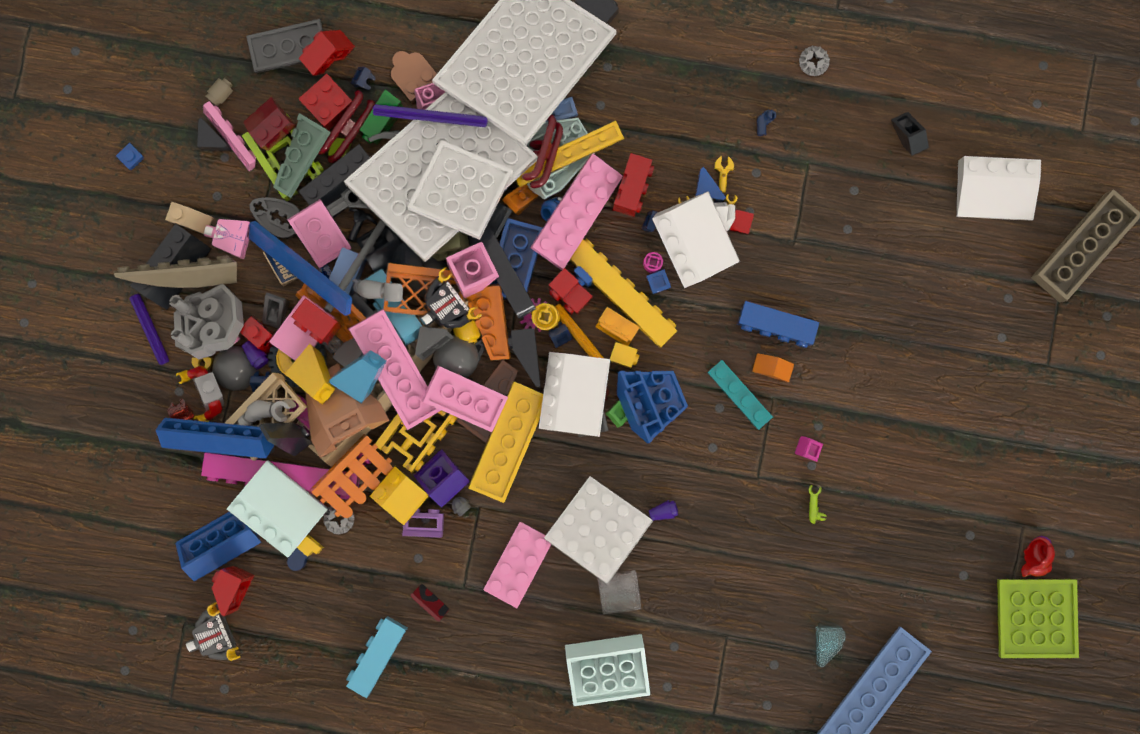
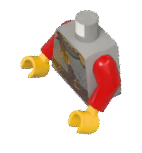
(207, 389)

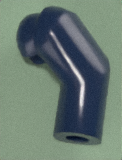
(763, 120)

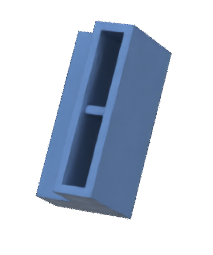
(341, 267)

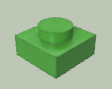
(617, 414)

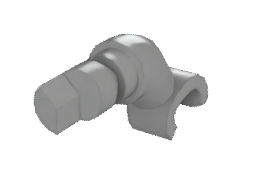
(378, 290)
(263, 409)

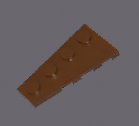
(499, 381)

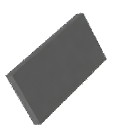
(281, 46)

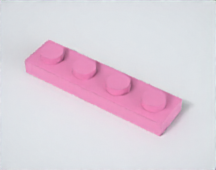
(225, 129)

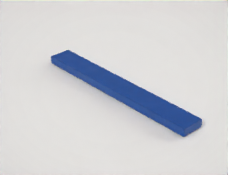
(300, 268)

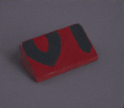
(429, 602)

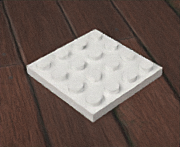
(460, 189)
(598, 530)

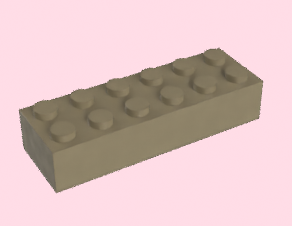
(1086, 246)

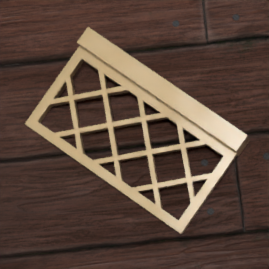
(264, 392)

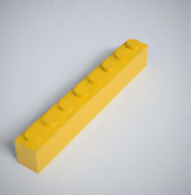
(623, 294)

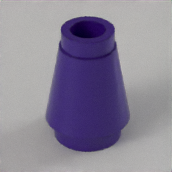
(255, 356)
(666, 510)

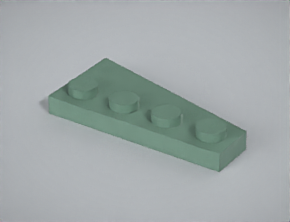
(304, 147)

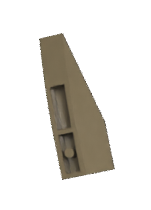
(183, 274)

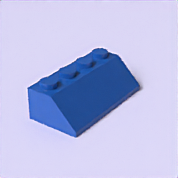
(215, 545)

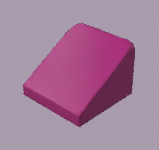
(808, 448)

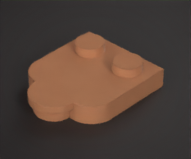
(411, 72)

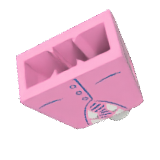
(230, 236)

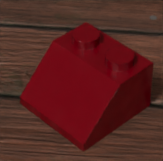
(268, 124)

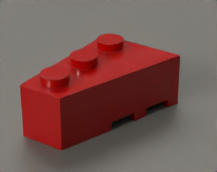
(633, 185)

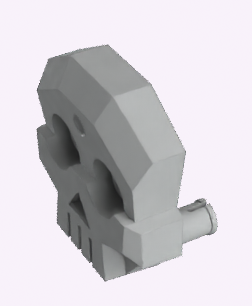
(207, 321)

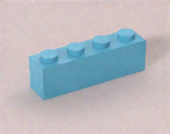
(406, 325)
(376, 657)

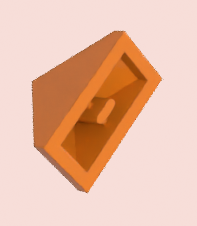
(773, 367)

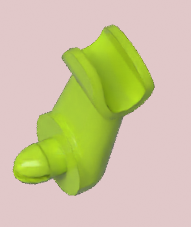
(814, 515)

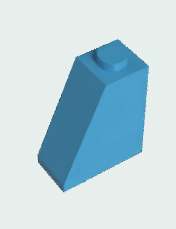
(359, 376)

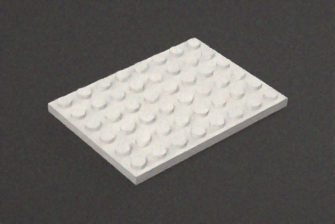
(524, 62)
(394, 172)

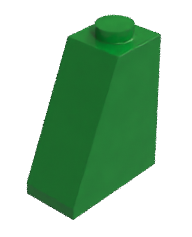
(378, 124)

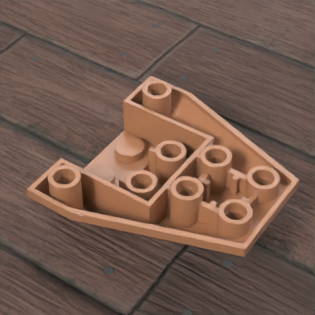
(341, 417)

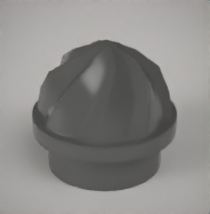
(460, 505)

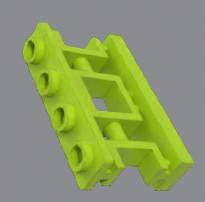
(272, 164)

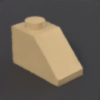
(188, 218)

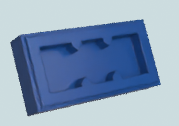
(583, 277)

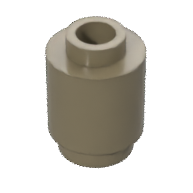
(219, 91)

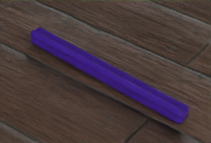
(429, 115)

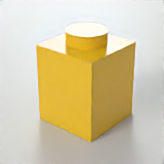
(624, 355)

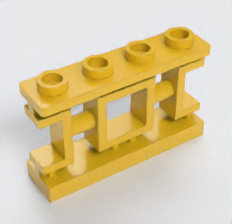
(429, 438)

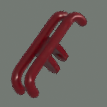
(347, 127)
(545, 151)

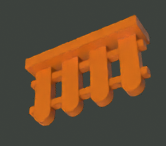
(342, 480)

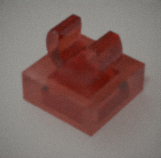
(180, 411)

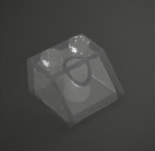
(620, 593)

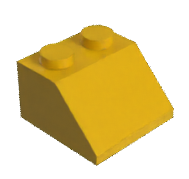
(399, 495)

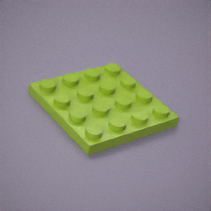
(1038, 618)

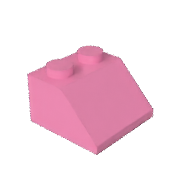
(472, 269)

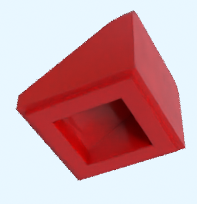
(742, 222)

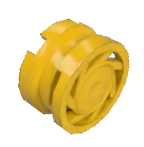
(545, 316)

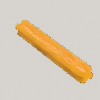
(577, 333)

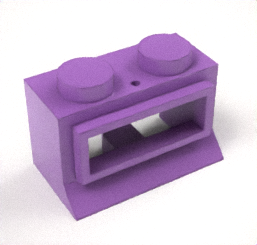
(425, 532)

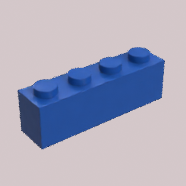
(778, 323)

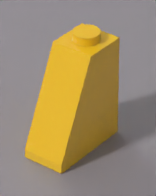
(311, 374)

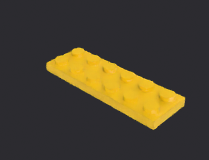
(508, 443)

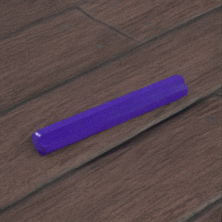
(149, 329)

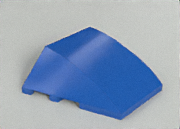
(650, 400)

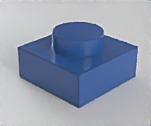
(130, 156)
(658, 281)

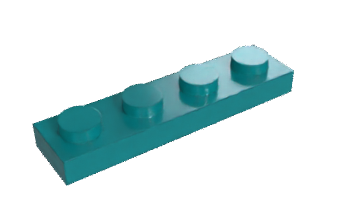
(740, 394)

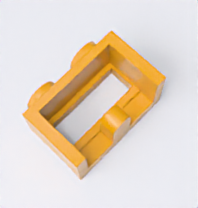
(617, 326)

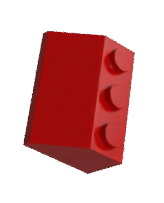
(230, 588)

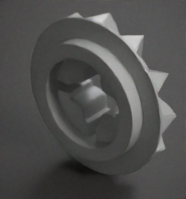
(809, 67)
(334, 527)

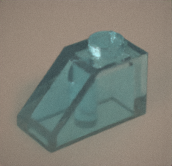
(828, 643)

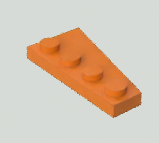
(492, 322)

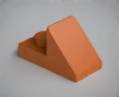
(520, 199)

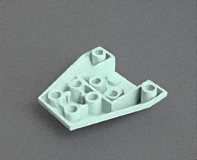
(558, 179)

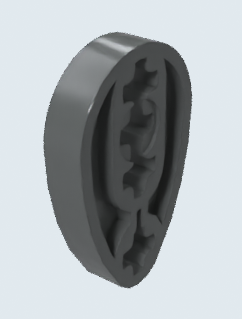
(265, 218)

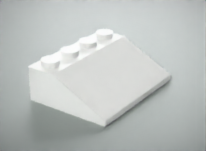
(997, 187)
(695, 239)
(574, 394)

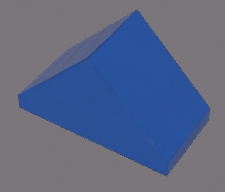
(705, 184)

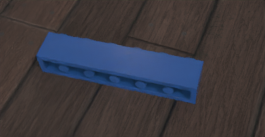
(213, 438)

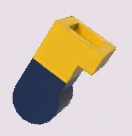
(299, 557)

